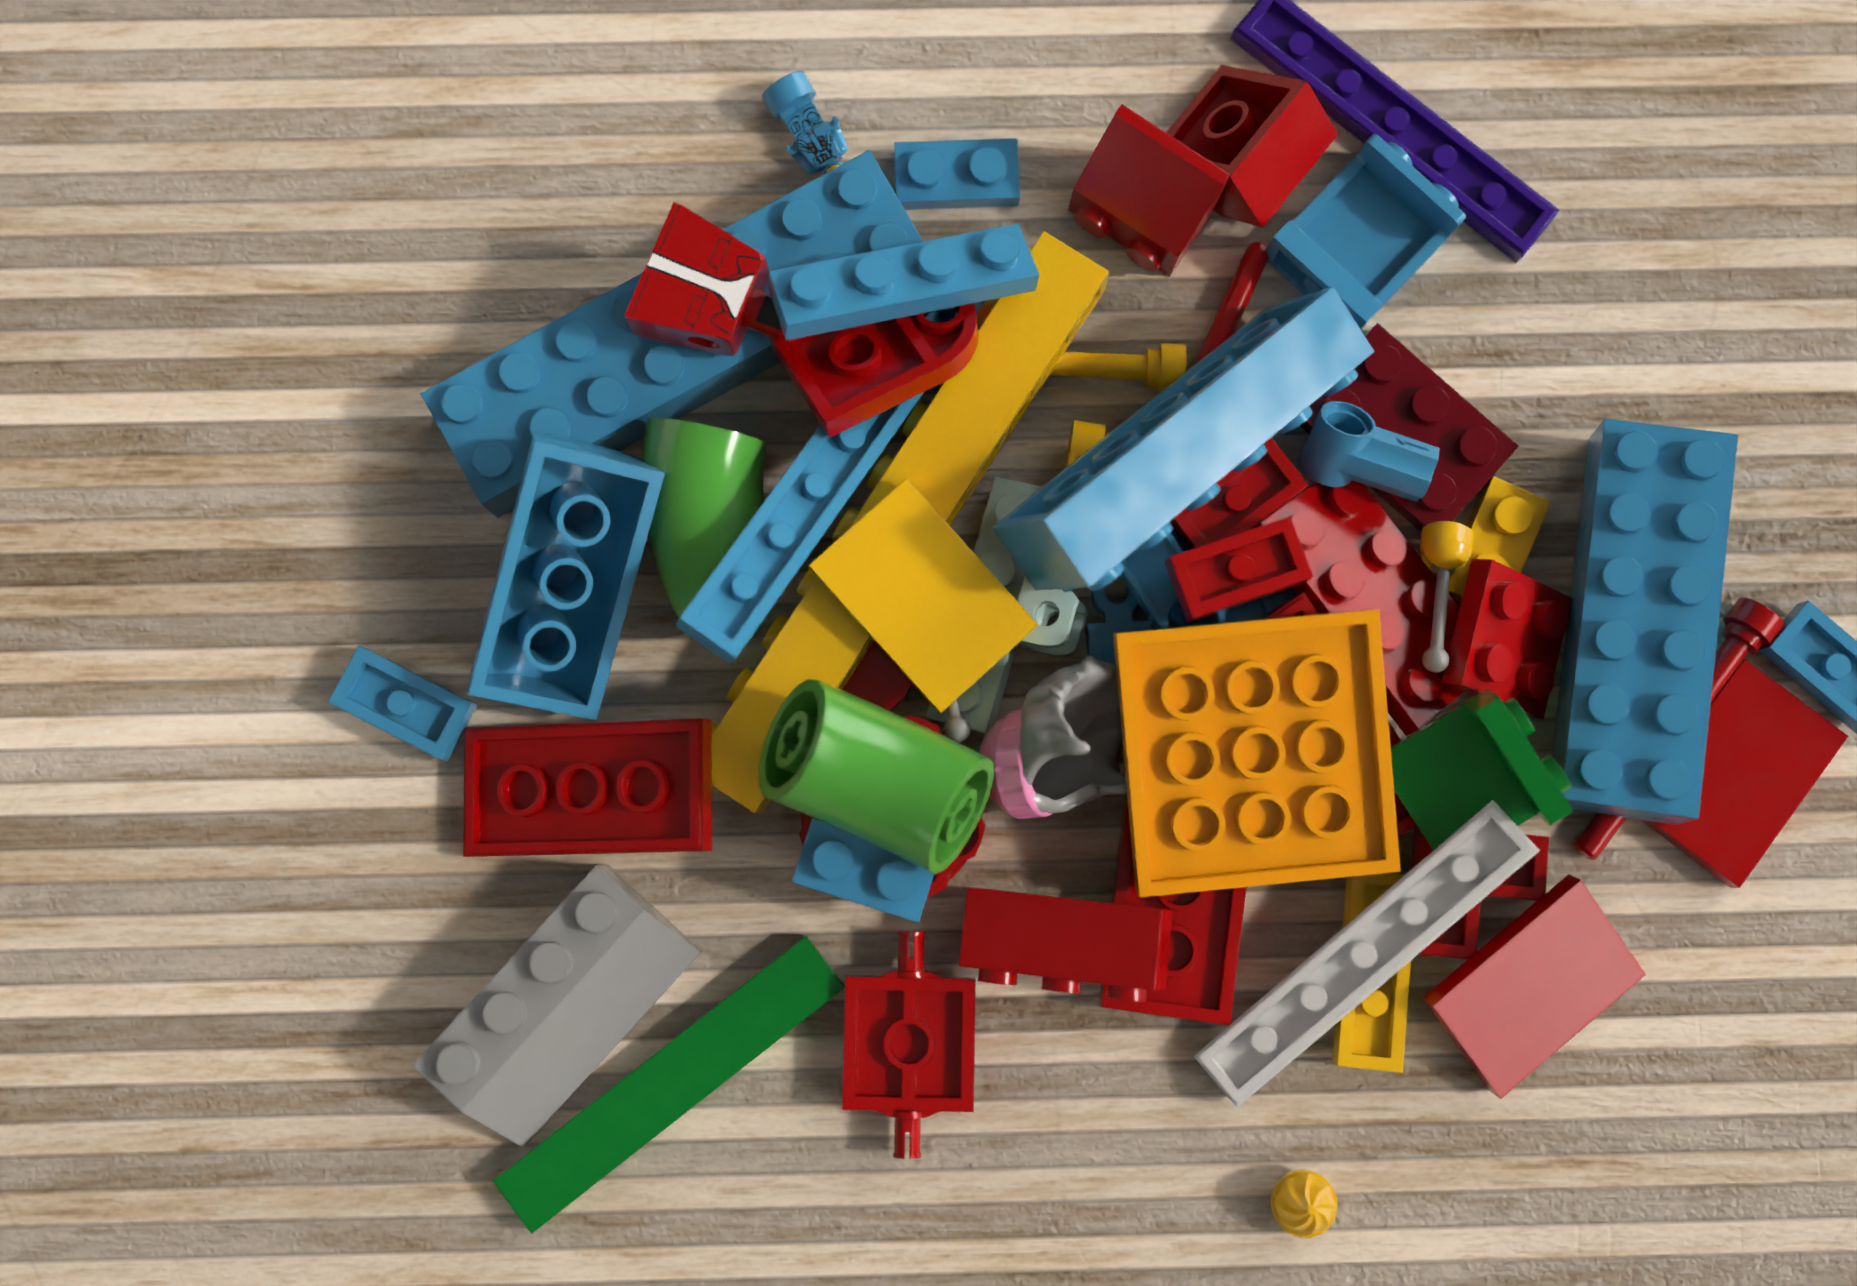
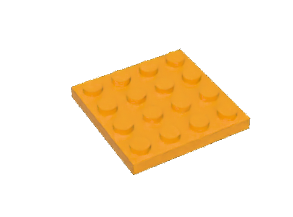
(1257, 752)

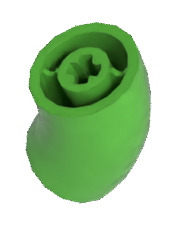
(704, 502)
(874, 774)

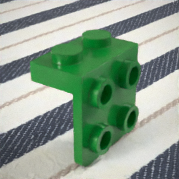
(1474, 758)

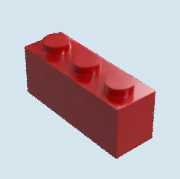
(1066, 942)

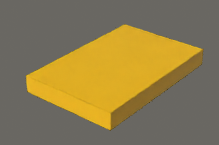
(923, 595)

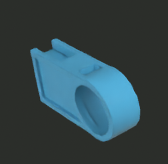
(1151, 584)

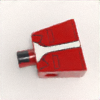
(702, 288)

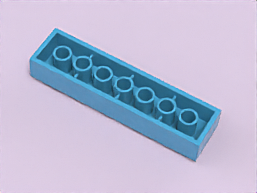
(601, 382)

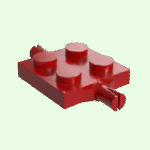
(909, 1044)

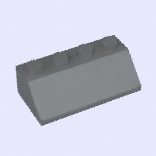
(557, 1007)

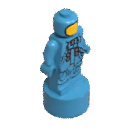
(817, 143)

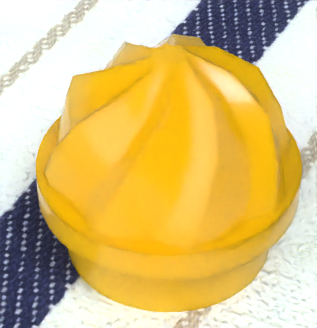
(1304, 1203)

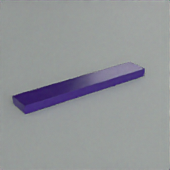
(1372, 103)

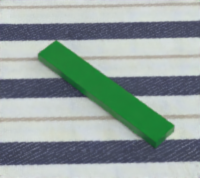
(668, 1084)

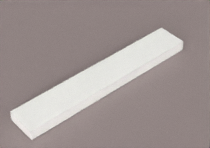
(1366, 953)

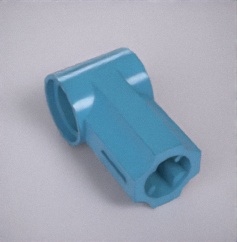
(1350, 447)

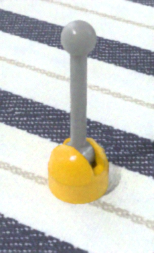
(1444, 550)

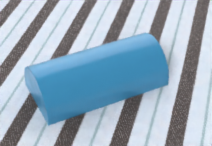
(565, 577)

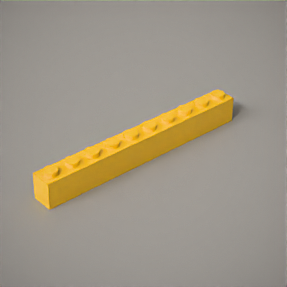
(945, 460)

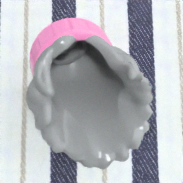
(1059, 743)

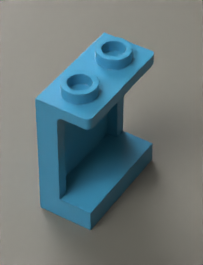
(1366, 230)

